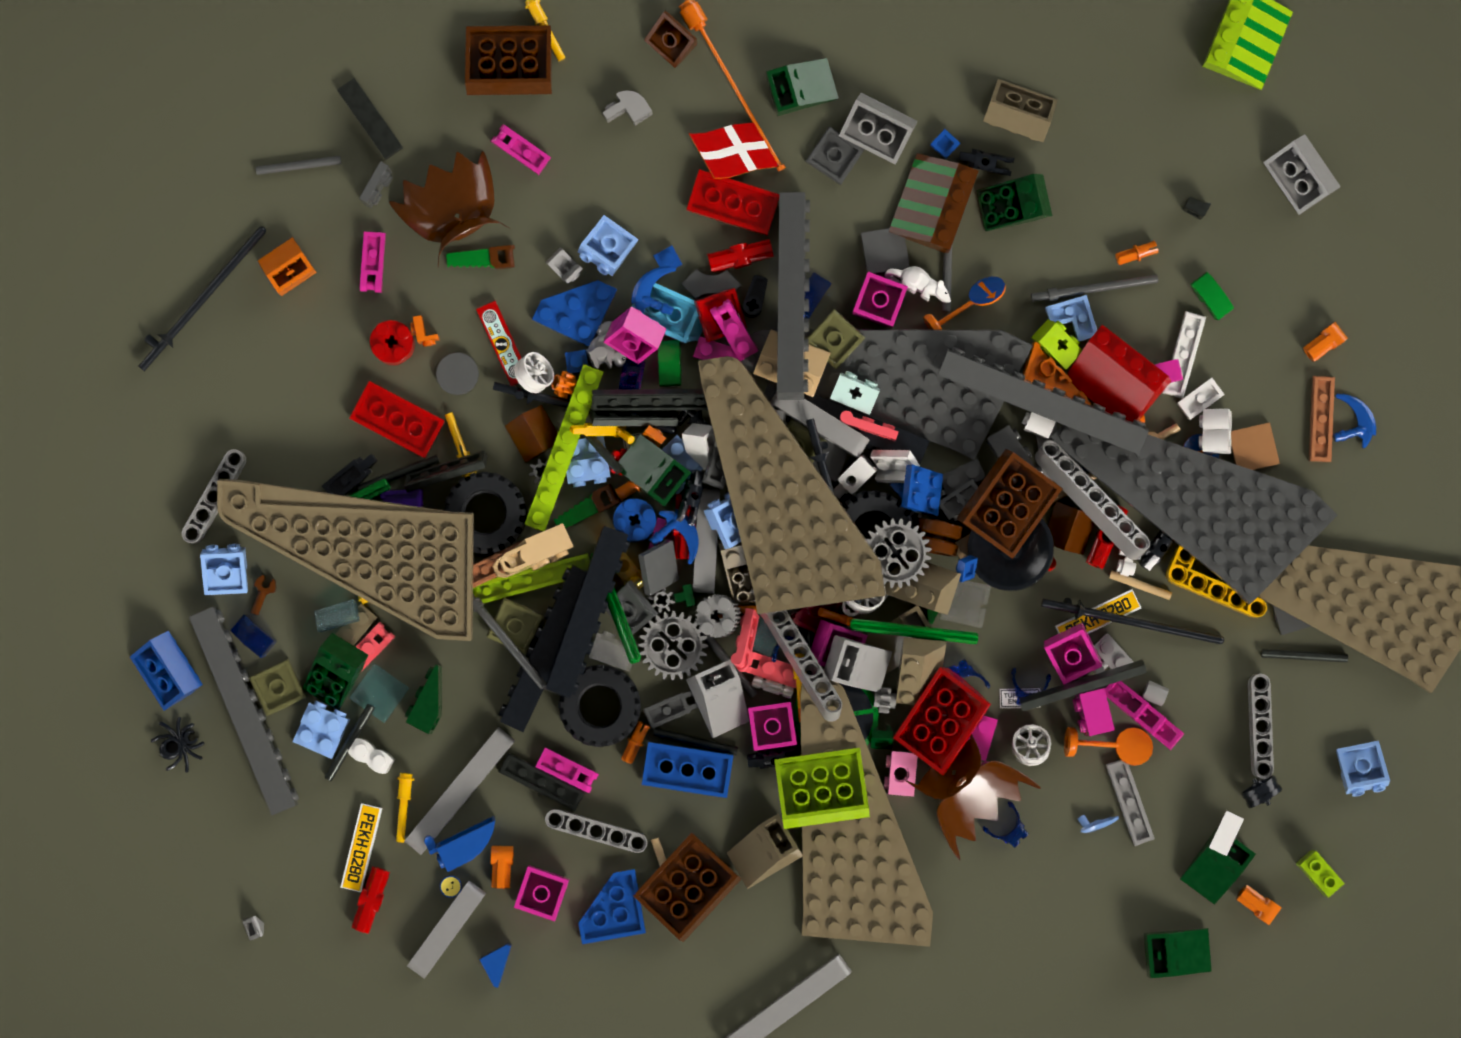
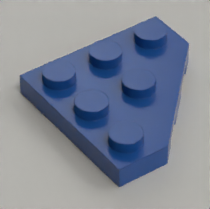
(576, 311)
(614, 911)

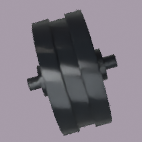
(1261, 791)

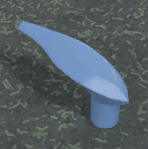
(1096, 825)

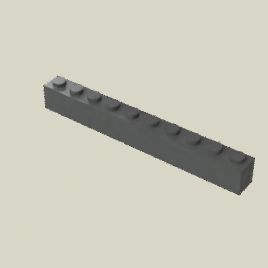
(791, 296)
(1044, 401)
(243, 710)

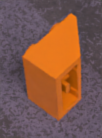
(286, 266)

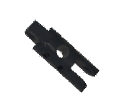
(976, 156)
(691, 497)
(1158, 548)
(765, 757)

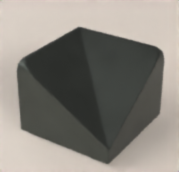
(1196, 208)

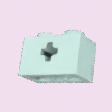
(860, 402)

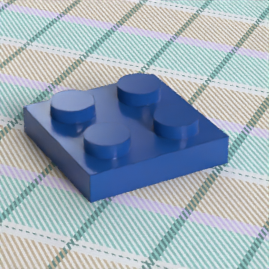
(922, 490)

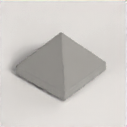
(254, 927)

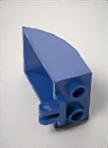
(461, 846)

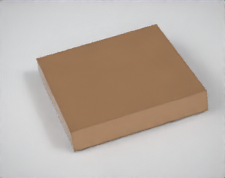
(1254, 447)

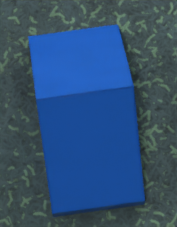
(495, 963)

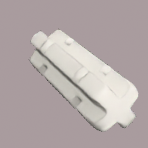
(772, 687)

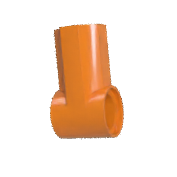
(1327, 340)
(501, 865)
(1261, 906)

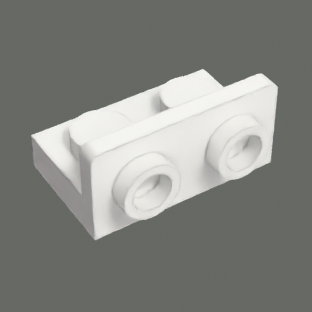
(892, 464)

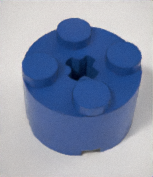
(629, 509)

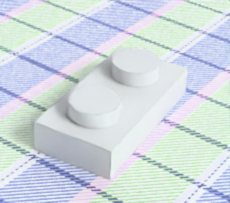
(1200, 399)

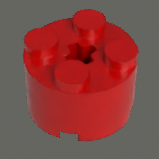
(385, 332)

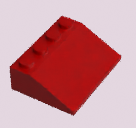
(1117, 375)
(942, 720)

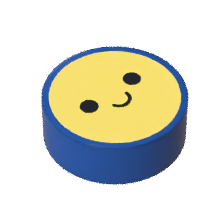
(450, 886)

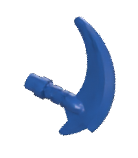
(643, 288)
(1365, 419)
(688, 532)

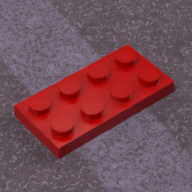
(733, 202)
(397, 419)

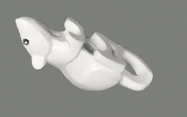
(919, 281)

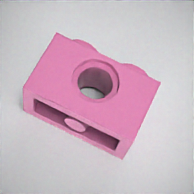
(909, 763)

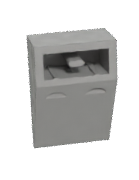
(857, 664)
(719, 698)

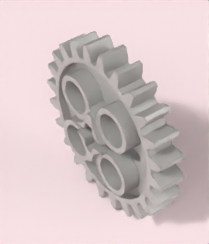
(912, 541)
(659, 659)

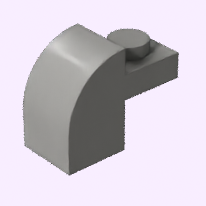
(632, 104)

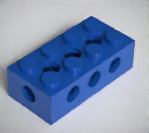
(694, 783)

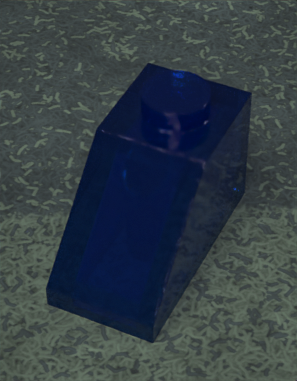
(817, 290)
(632, 375)
(253, 636)

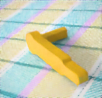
(590, 430)

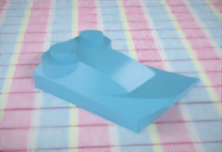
(683, 323)

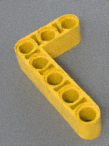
(1206, 585)

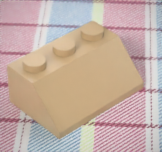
(767, 363)

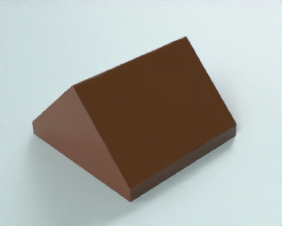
(671, 39)
(532, 433)
(1070, 528)

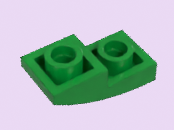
(1212, 295)
(669, 363)

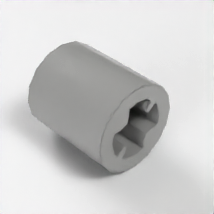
(1155, 693)

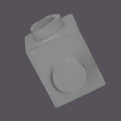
(564, 266)

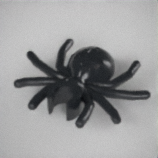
(178, 744)

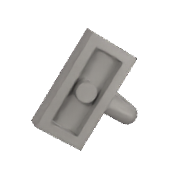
(1110, 653)

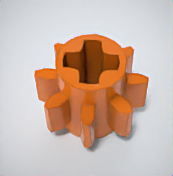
(564, 384)

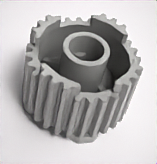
(707, 616)

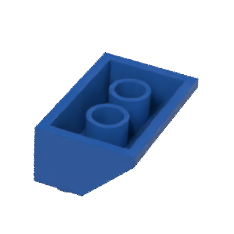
(166, 670)

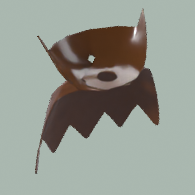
(463, 192)
(972, 796)

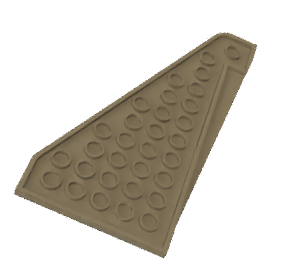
(789, 521)
(386, 552)
(1378, 605)
(858, 870)

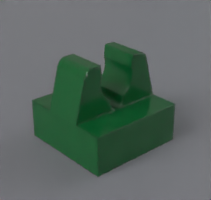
(686, 596)
(881, 739)

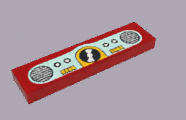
(500, 339)

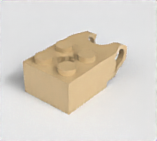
(535, 552)

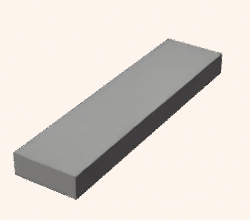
(1130, 802)

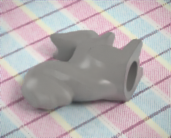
(600, 353)

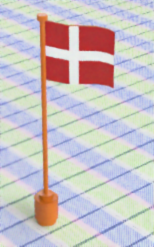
(737, 146)

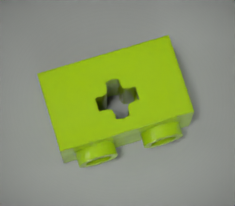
(1048, 337)
(1320, 873)

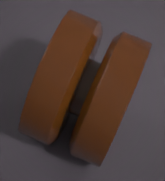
(937, 533)

